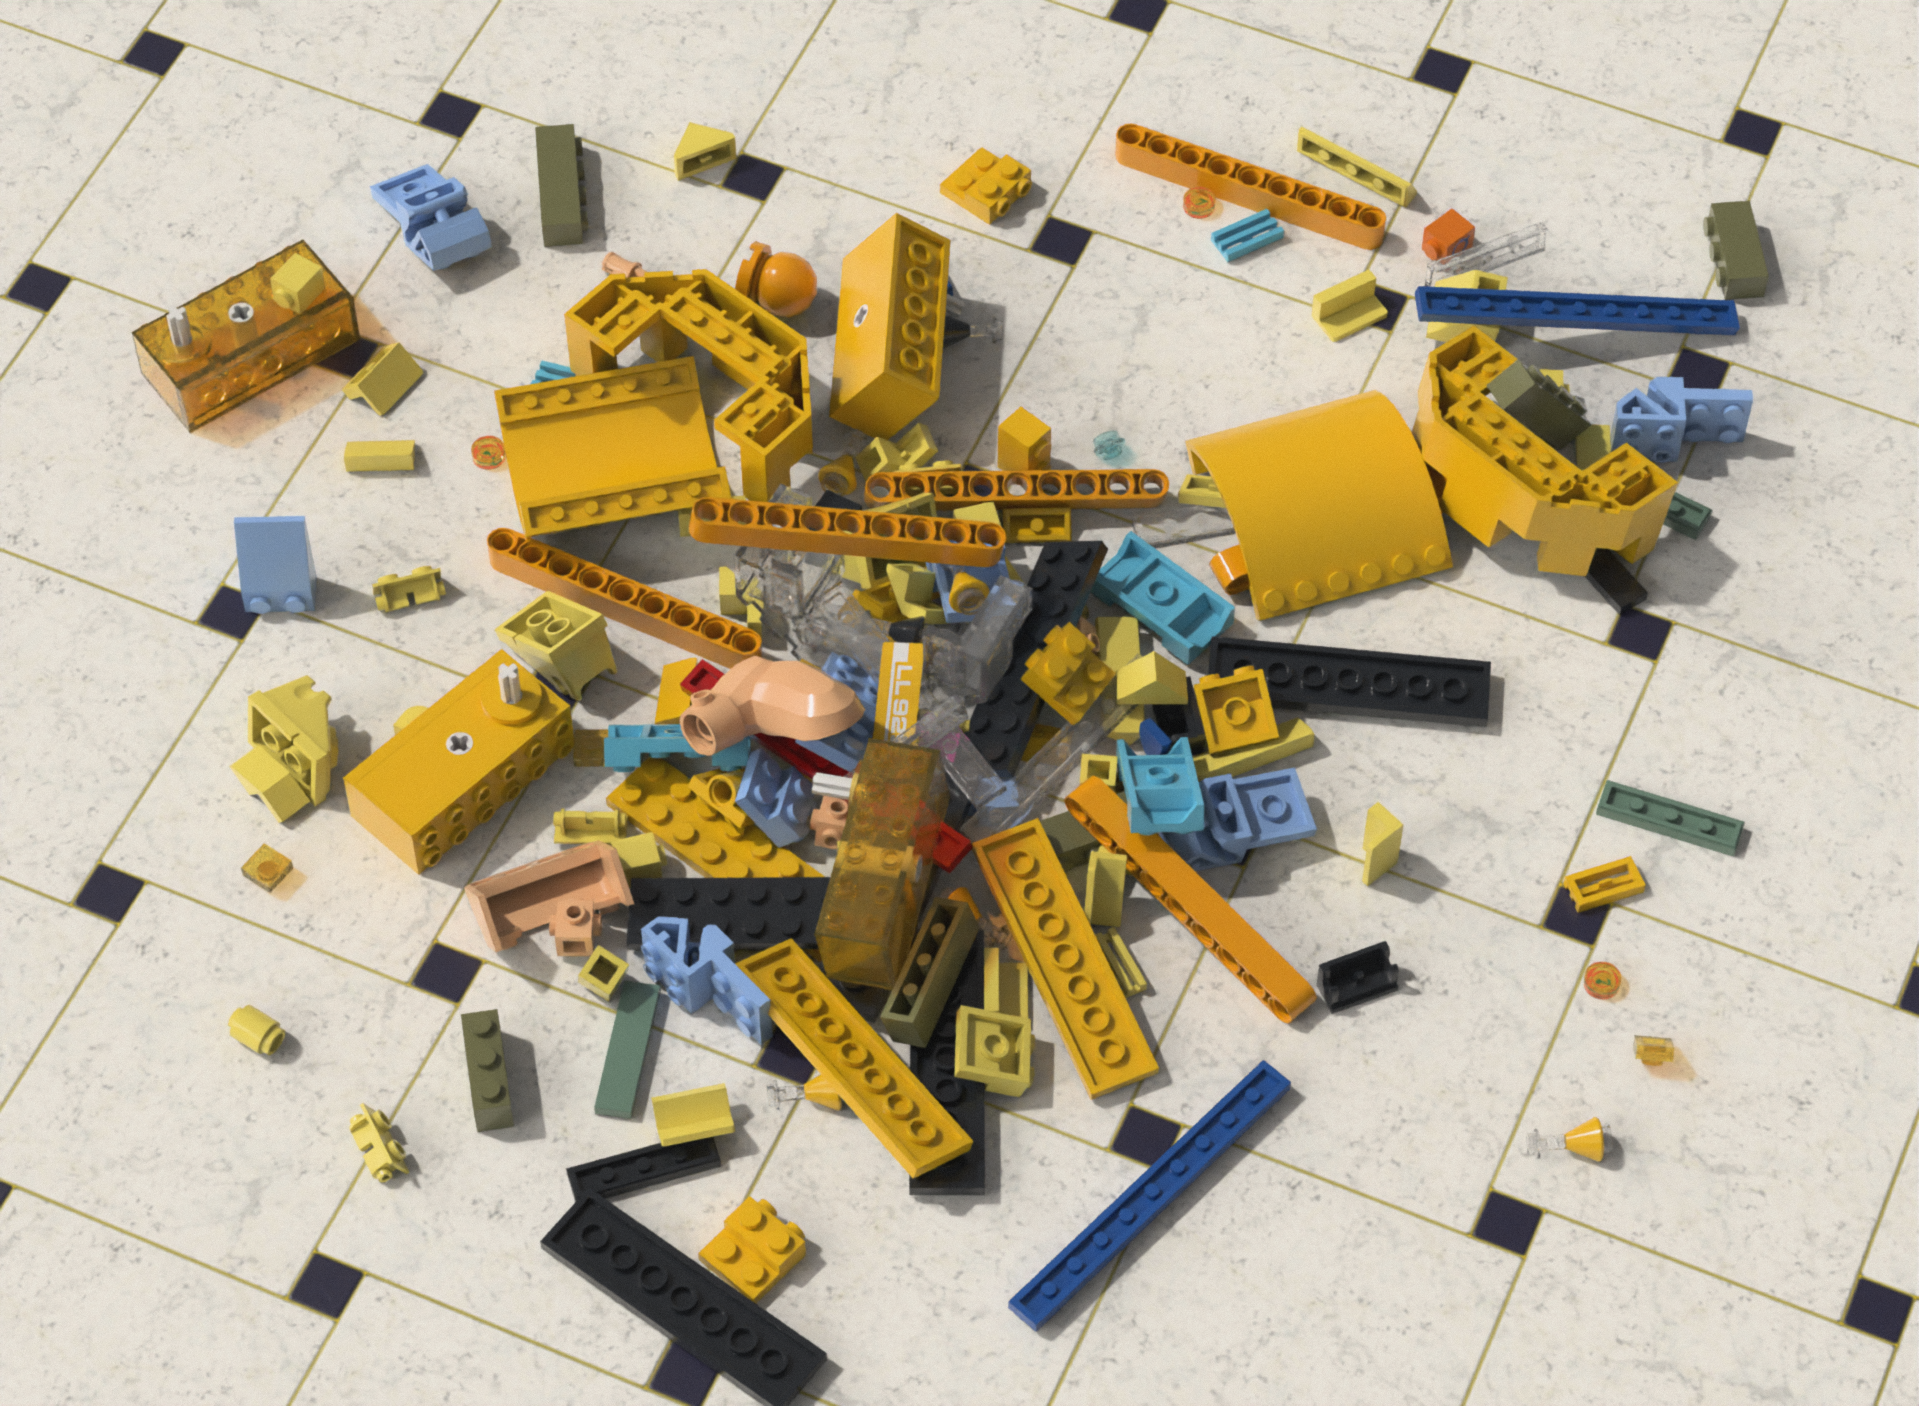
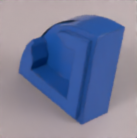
(1153, 738)

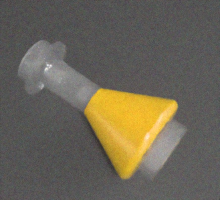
(840, 473)
(966, 591)
(999, 937)
(815, 1090)
(1587, 1139)

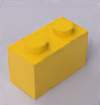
(1023, 443)

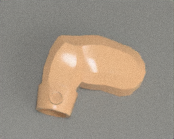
(769, 699)

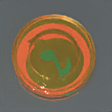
(1199, 202)
(488, 452)
(1602, 980)

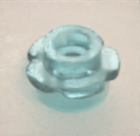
(1108, 445)

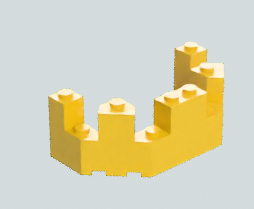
(745, 342)
(1515, 481)

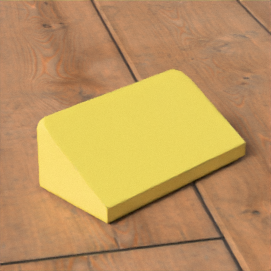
(379, 455)

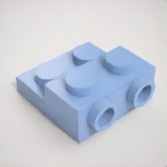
(776, 799)

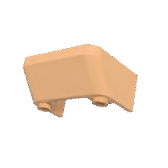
(529, 893)

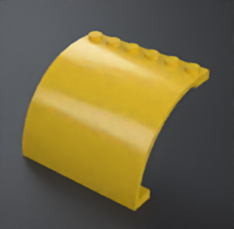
(608, 446)
(1326, 502)

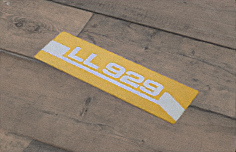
(898, 689)

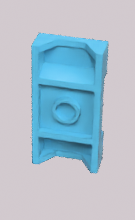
(1163, 598)
(628, 743)
(1161, 790)

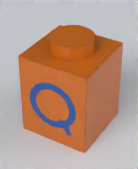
(1447, 236)

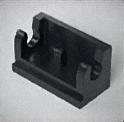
(1182, 721)
(1357, 977)

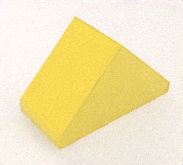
(702, 150)
(1151, 682)

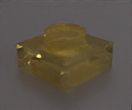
(589, 747)
(267, 868)
(1653, 1050)

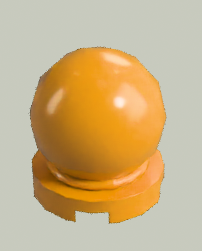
(779, 282)

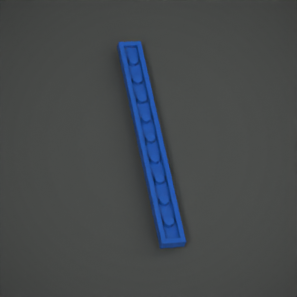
(1576, 310)
(1148, 1196)

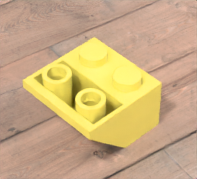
(1473, 279)

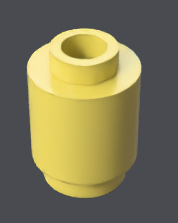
(256, 1030)

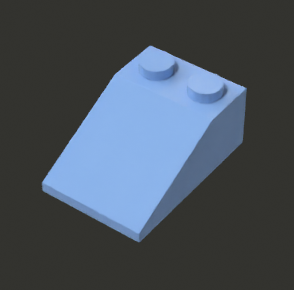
(275, 564)

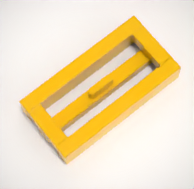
(1605, 890)

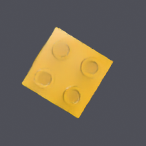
(720, 790)

